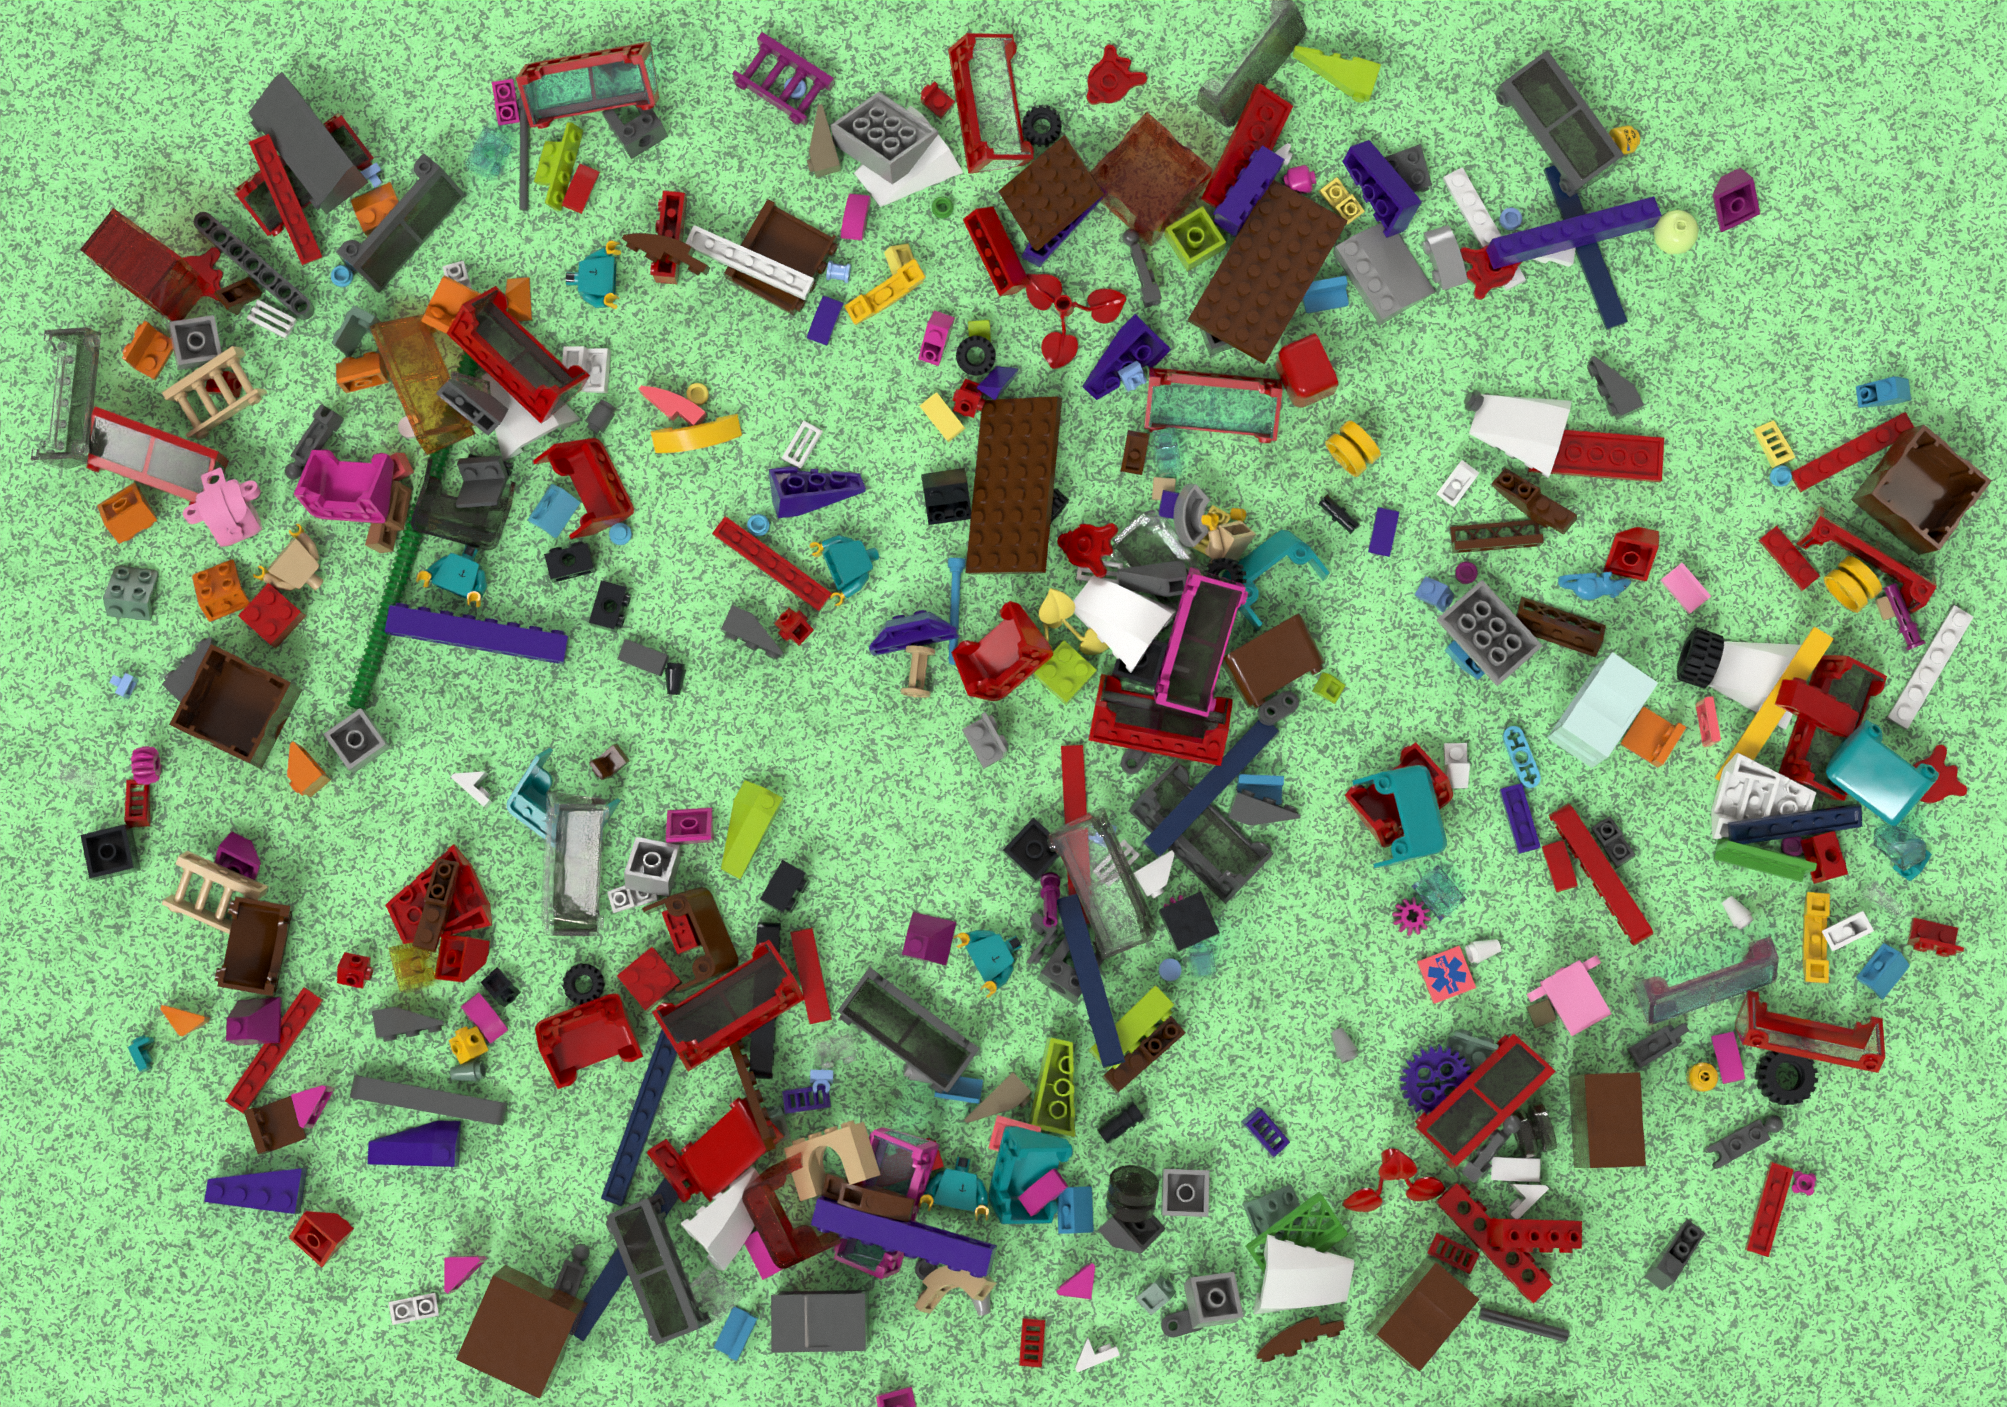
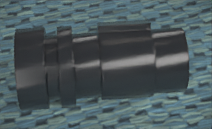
(1121, 1122)

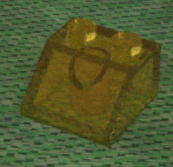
(411, 968)

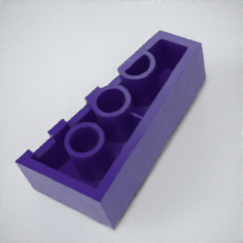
(1382, 187)
(1248, 190)
(1043, 254)
(267, 1191)

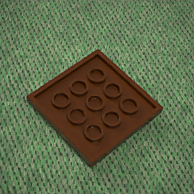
(1051, 192)

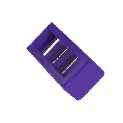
(787, 1100)
(1252, 1117)

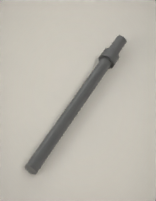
(524, 141)

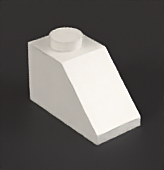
(1155, 875)

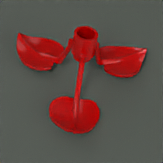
(1047, 289)
(1395, 1166)

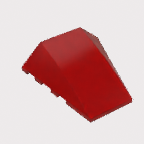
(468, 908)

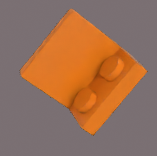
(446, 303)
(148, 350)
(219, 590)
(1652, 737)

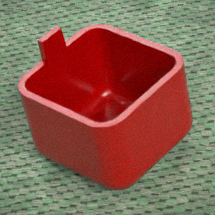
(1306, 371)

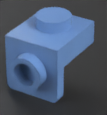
(1435, 593)

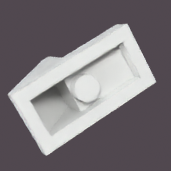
(1458, 483)
(1456, 764)
(469, 782)
(1847, 930)
(1530, 1195)
(1088, 1358)

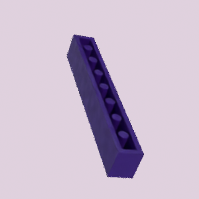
(1573, 232)
(476, 634)
(907, 1237)

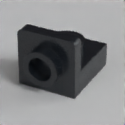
(500, 987)

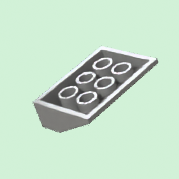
(883, 137)
(1383, 272)
(1489, 633)

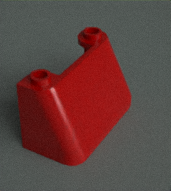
(1003, 656)
(1380, 810)
(586, 1037)
(726, 1149)

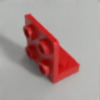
(1933, 936)

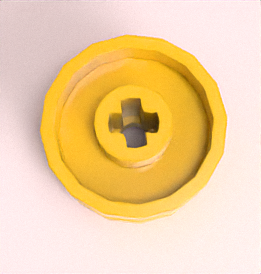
(1353, 448)
(1853, 584)

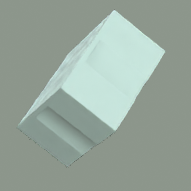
(1602, 710)

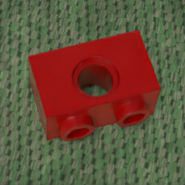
(1826, 853)

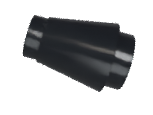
(674, 677)

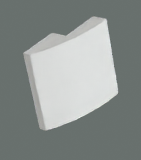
(594, 362)

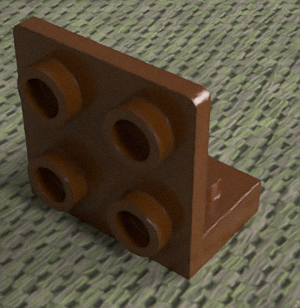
(274, 1125)

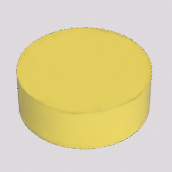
(697, 394)

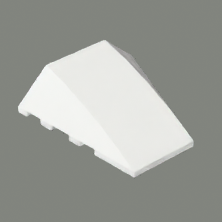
(932, 168)
(520, 426)
(1523, 428)
(1122, 618)
(1751, 671)
(1753, 792)
(724, 1223)
(1301, 1277)

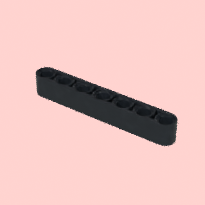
(764, 1037)

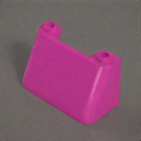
(346, 489)

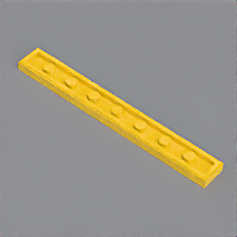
(1769, 713)

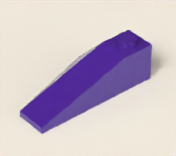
(1132, 343)
(805, 491)
(424, 1145)

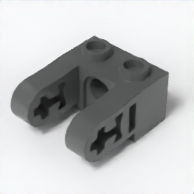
(638, 133)
(1061, 976)

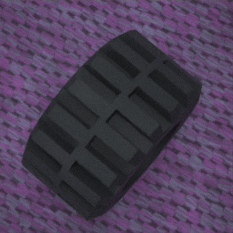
(1700, 657)
(1770, 1087)

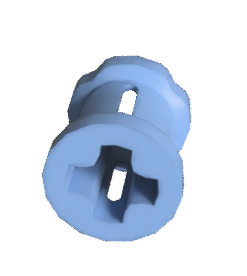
(838, 271)

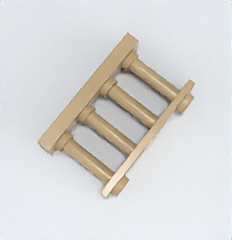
(196, 381)
(211, 873)

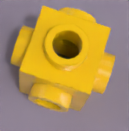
(468, 1044)

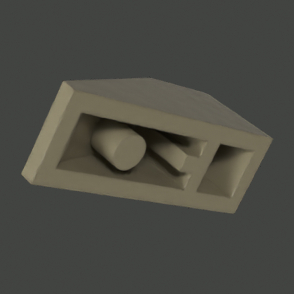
(822, 150)
(1004, 1098)

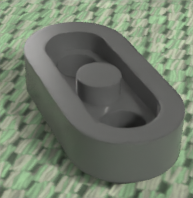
(1279, 707)
(1140, 758)
(1183, 1322)

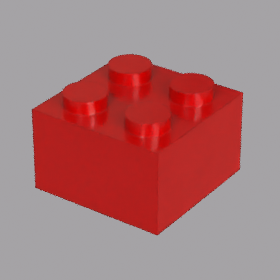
(272, 615)
(649, 979)

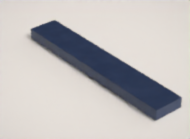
(1795, 824)

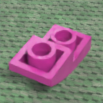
(505, 102)
(855, 216)
(484, 1017)
(1728, 1057)
(1043, 1192)

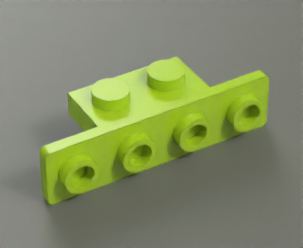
(557, 165)

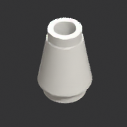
(1737, 913)
(1481, 950)

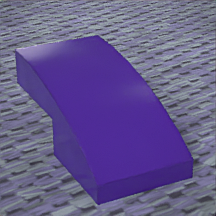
(825, 320)
(1383, 531)

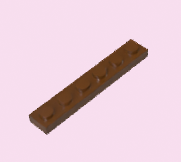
(754, 1096)

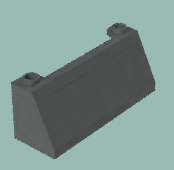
(306, 145)

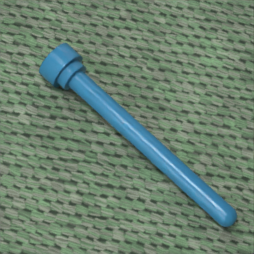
(956, 568)

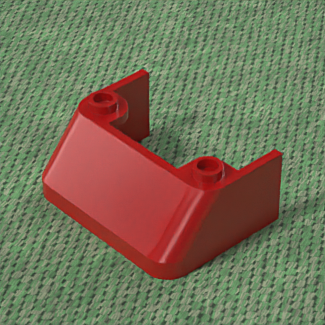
(594, 480)

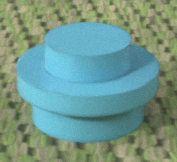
(341, 276)
(1780, 475)
(758, 525)
(620, 534)

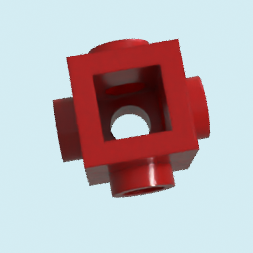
(968, 399)
(793, 626)
(354, 970)

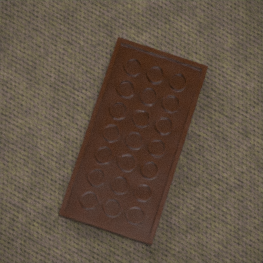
(1267, 271)
(1014, 486)

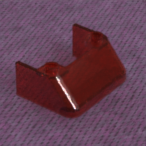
(782, 1242)

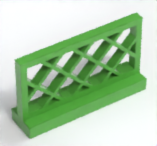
(1762, 860)
(1321, 1237)

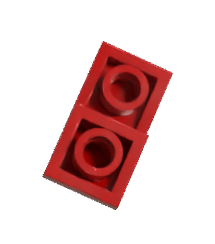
(580, 188)
(1559, 866)

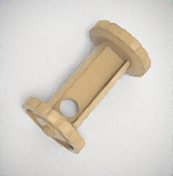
(917, 671)

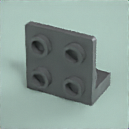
(482, 481)
(1040, 928)

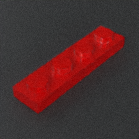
(1769, 1209)

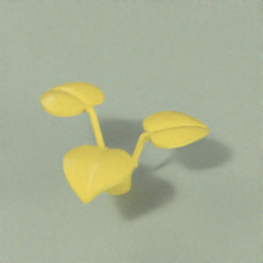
(1056, 610)

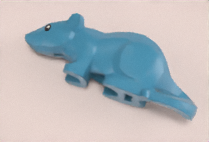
(1591, 587)

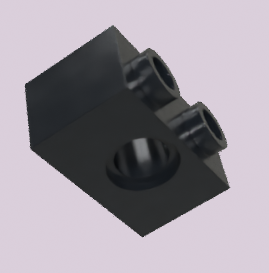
(582, 566)
(606, 594)

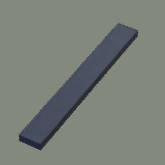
(1589, 258)
(1209, 788)
(1090, 981)
(640, 1122)
(615, 1274)

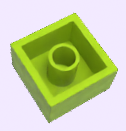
(1195, 238)
(1065, 673)

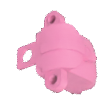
(226, 509)
(1574, 996)

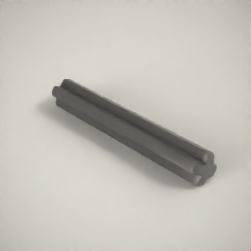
(1524, 1324)

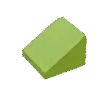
(979, 328)
(1329, 687)

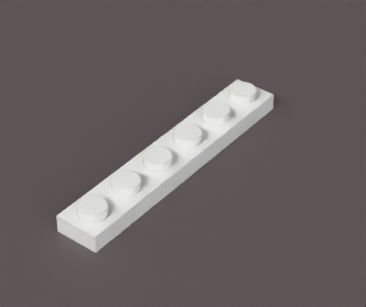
(1476, 214)
(750, 262)
(1929, 667)

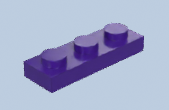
(1519, 818)

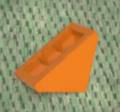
(519, 298)
(183, 1021)

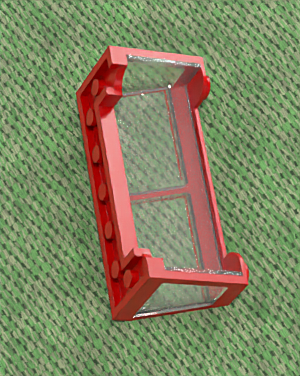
(988, 102)
(1855, 1048)

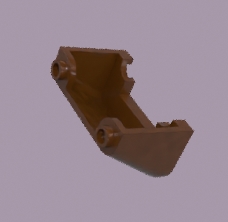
(1273, 661)
(255, 946)

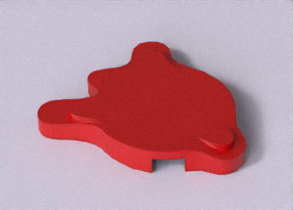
(1111, 79)
(204, 267)
(1482, 272)
(1088, 545)
(1947, 780)

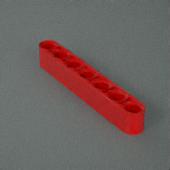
(1602, 874)

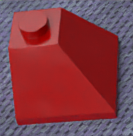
(1633, 553)
(460, 957)
(320, 1235)

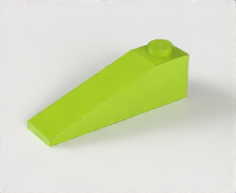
(1352, 76)
(749, 822)

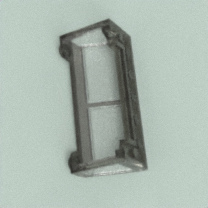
(1104, 883)

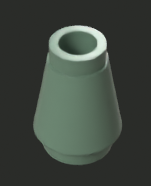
(469, 1071)

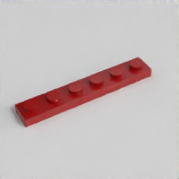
(285, 199)
(1850, 452)
(772, 564)
(273, 1053)

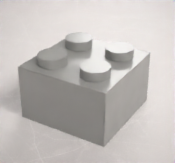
(194, 341)
(357, 740)
(652, 866)
(1185, 1192)
(1213, 1300)

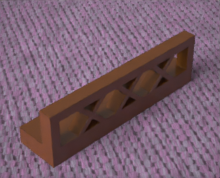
(1499, 542)
(1558, 629)

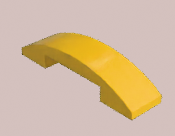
(886, 293)
(696, 436)
(1814, 942)

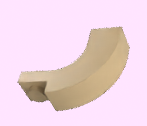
(944, 1280)

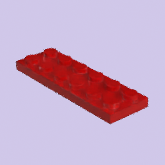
(1257, 126)
(1609, 456)

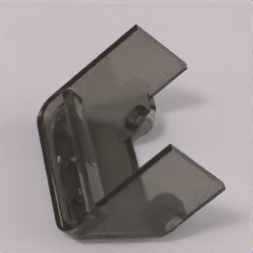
(473, 526)

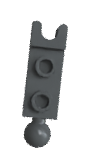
(1149, 292)
(313, 439)
(1744, 1140)
(1480, 1164)
(572, 1271)

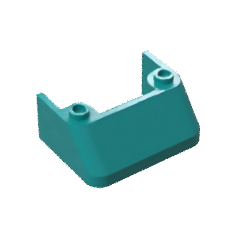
(1266, 556)
(529, 797)
(1417, 812)

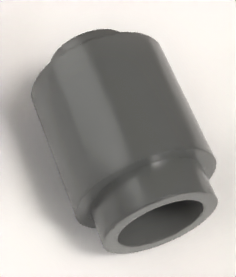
(600, 416)

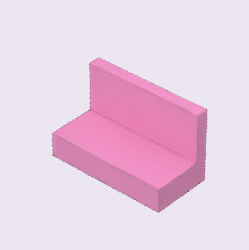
(1685, 588)

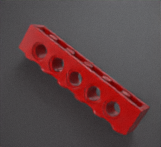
(1449, 1201)

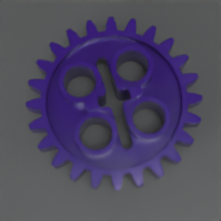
(1433, 1061)

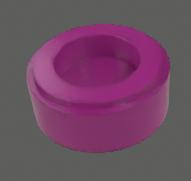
(1466, 572)
(1792, 846)

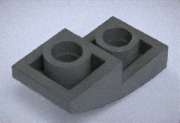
(643, 657)
(1612, 842)

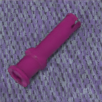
(1911, 626)
(1050, 894)

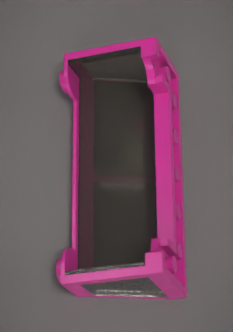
(1198, 642)

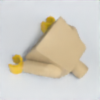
(1230, 538)
(294, 565)

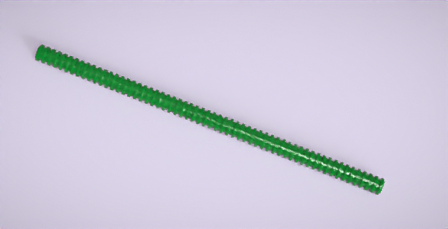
(398, 578)

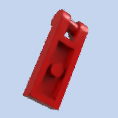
(673, 1169)

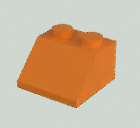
(374, 206)
(361, 372)
(126, 513)
(304, 771)

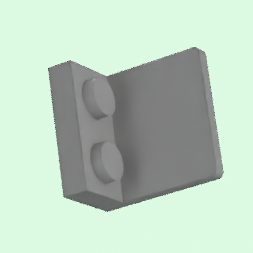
(985, 741)

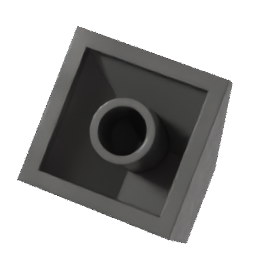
(1131, 1235)

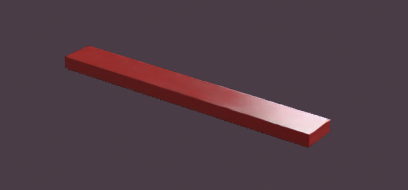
(1073, 793)

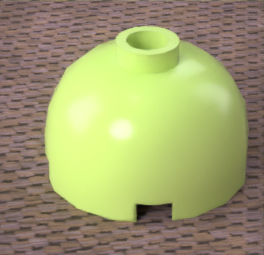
(1676, 232)

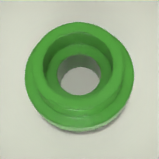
(942, 201)

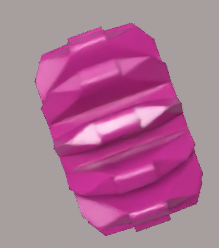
(145, 765)
(1418, 921)

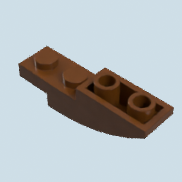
(659, 247)
(1533, 503)
(437, 905)
(1144, 1054)
(868, 1198)
(1288, 1339)

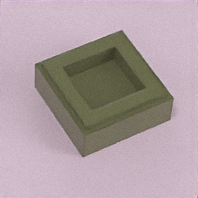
(1541, 1013)

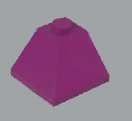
(1735, 199)
(238, 855)
(929, 938)
(254, 1022)

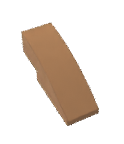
(382, 536)

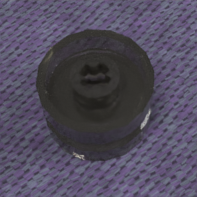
(1534, 1131)
(1132, 1193)

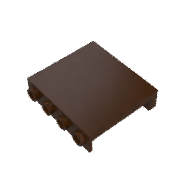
(788, 243)

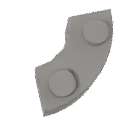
(1445, 257)
(1188, 513)

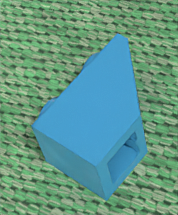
(1883, 392)
(1463, 660)

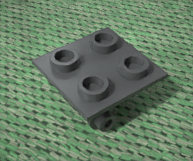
(1411, 167)

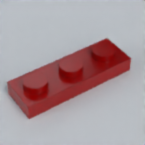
(1789, 558)

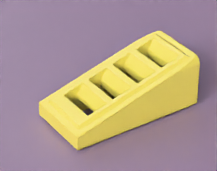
(1773, 460)

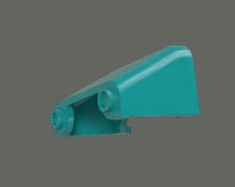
(1878, 774)
(1021, 1162)

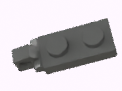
(1657, 1044)

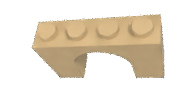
(851, 1145)

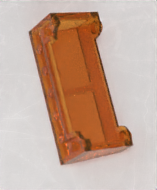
(417, 375)

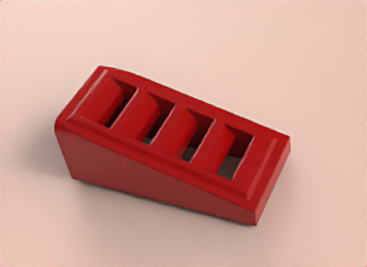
(130, 815)
(1471, 1261)
(1032, 1362)

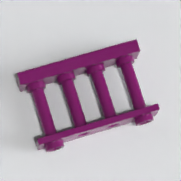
(784, 57)

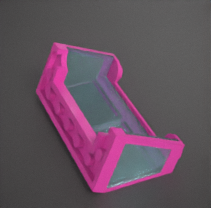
(904, 1169)

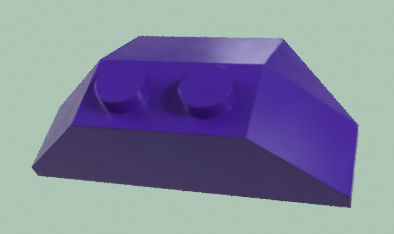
(913, 630)

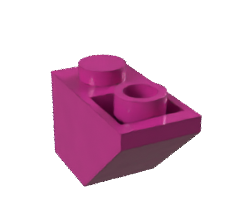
(936, 337)

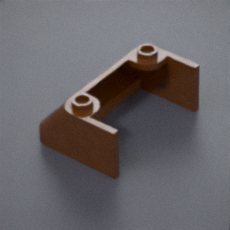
(711, 930)

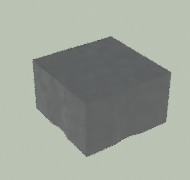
(820, 1321)

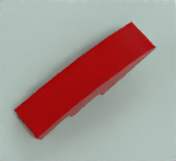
(810, 975)

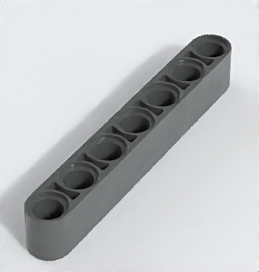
(248, 257)
(428, 1100)

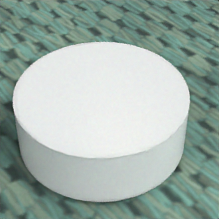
(405, 428)

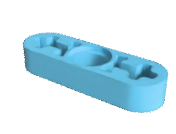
(1530, 760)

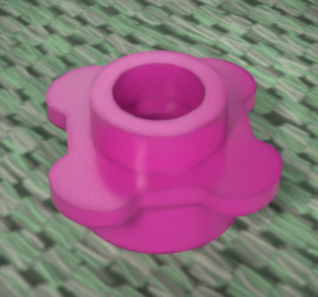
(1808, 1188)

